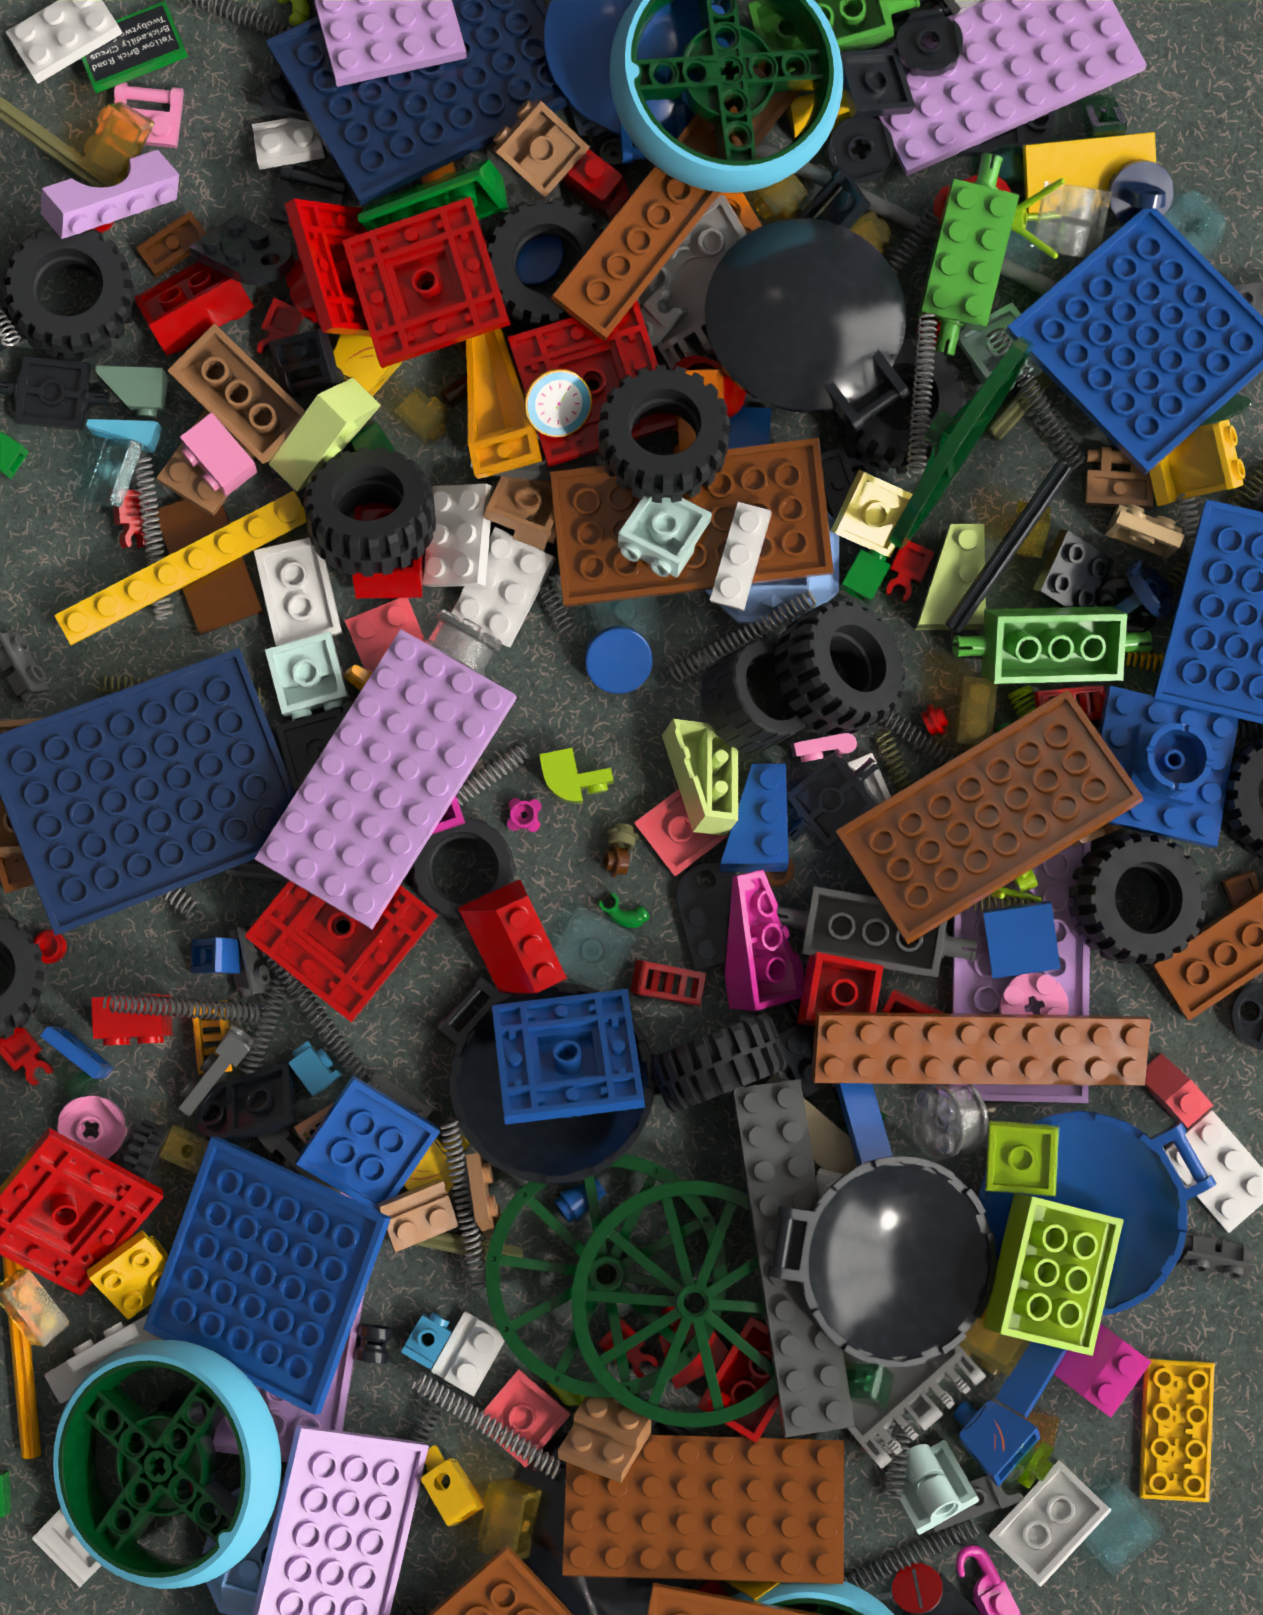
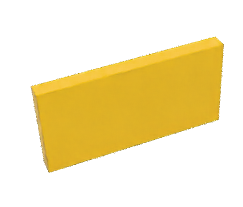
(1082, 161)
(1176, 1430)

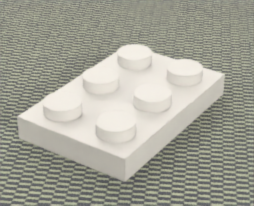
(62, 35)
(460, 538)
(511, 585)
(297, 591)
(1232, 1167)
(1050, 1523)

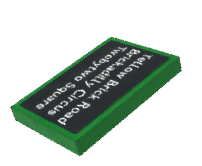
(146, 44)

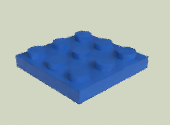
(367, 1144)

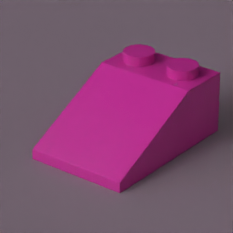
(1106, 1375)

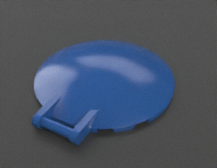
(579, 55)
(1126, 1176)

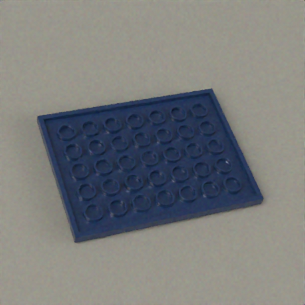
(427, 117)
(143, 790)

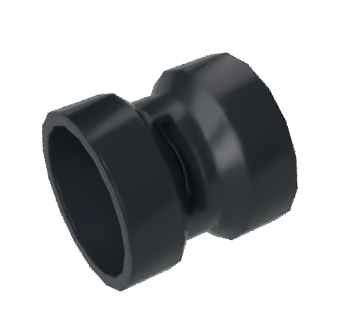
(372, 1351)

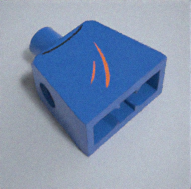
(995, 1438)

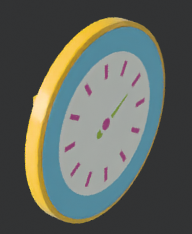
(558, 403)

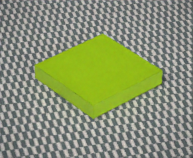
(1022, 1158)

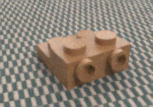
(539, 146)
(526, 508)
(605, 1437)

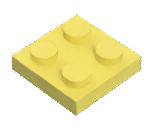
(871, 513)

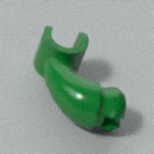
(628, 918)

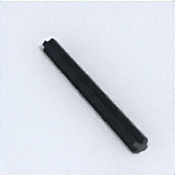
(1008, 546)

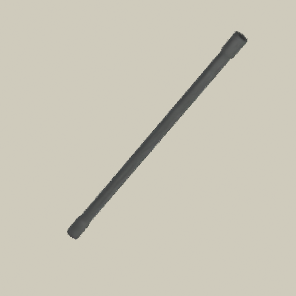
(1033, 281)

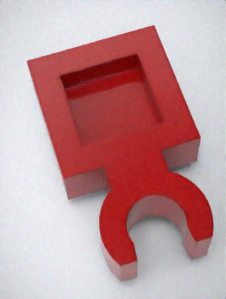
(280, 322)
(129, 517)
(910, 566)
(21, 1051)
(633, 1355)

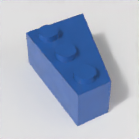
(761, 831)

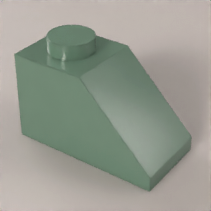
(138, 388)

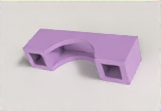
(79, 207)

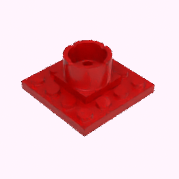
(322, 276)
(426, 282)
(599, 363)
(338, 966)
(69, 1210)

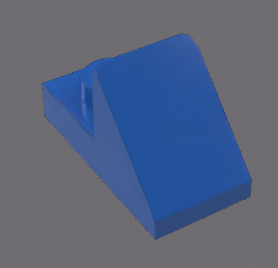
(216, 956)

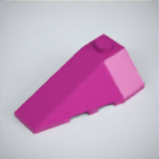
(759, 958)

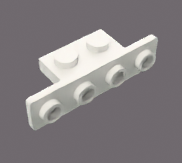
(69, 1374)

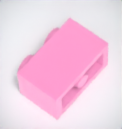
(218, 455)

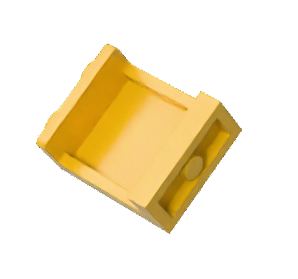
(1199, 465)

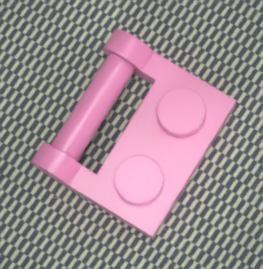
(167, 124)
(812, 749)

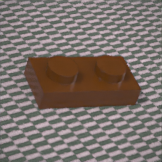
(171, 244)

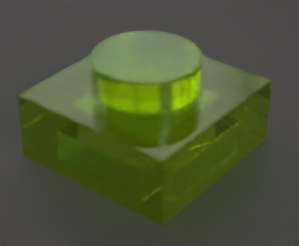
(1037, 1466)

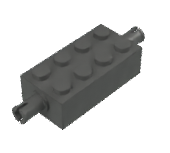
(863, 931)

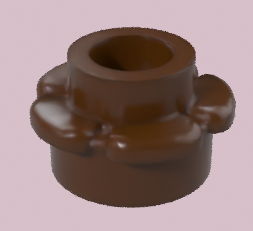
(616, 861)

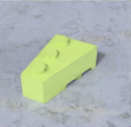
(323, 432)
(955, 570)
(705, 775)

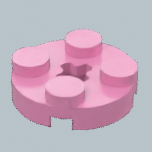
(1042, 987)
(99, 1110)

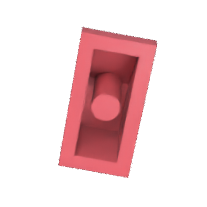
(1175, 1091)

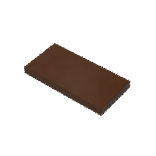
(221, 595)

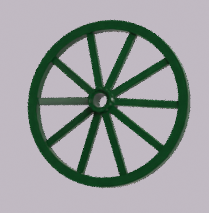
(956, 438)
(580, 1295)
(507, 1328)

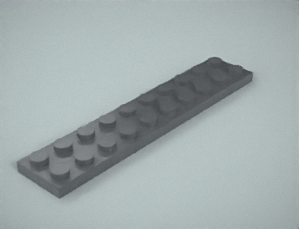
(782, 1173)

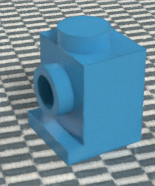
(313, 1068)
(425, 1353)

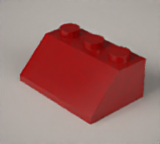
(189, 304)
(512, 940)
(741, 1377)

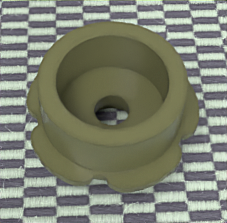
(622, 836)

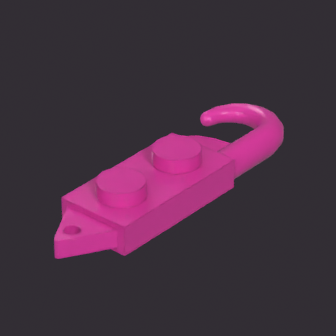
(990, 1593)

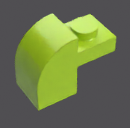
(564, 781)

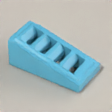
(141, 431)

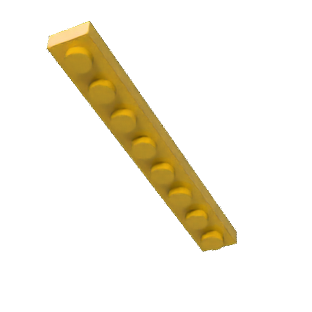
(181, 568)

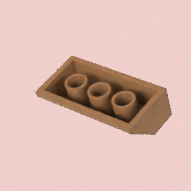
(237, 393)

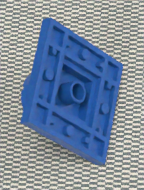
(1175, 760)
(567, 1056)

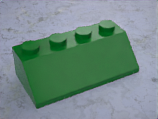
(479, 181)

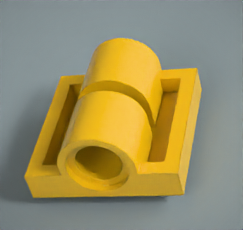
(131, 1273)

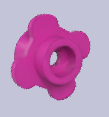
(531, 821)

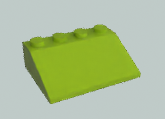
(1053, 1274)

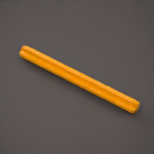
(23, 1382)

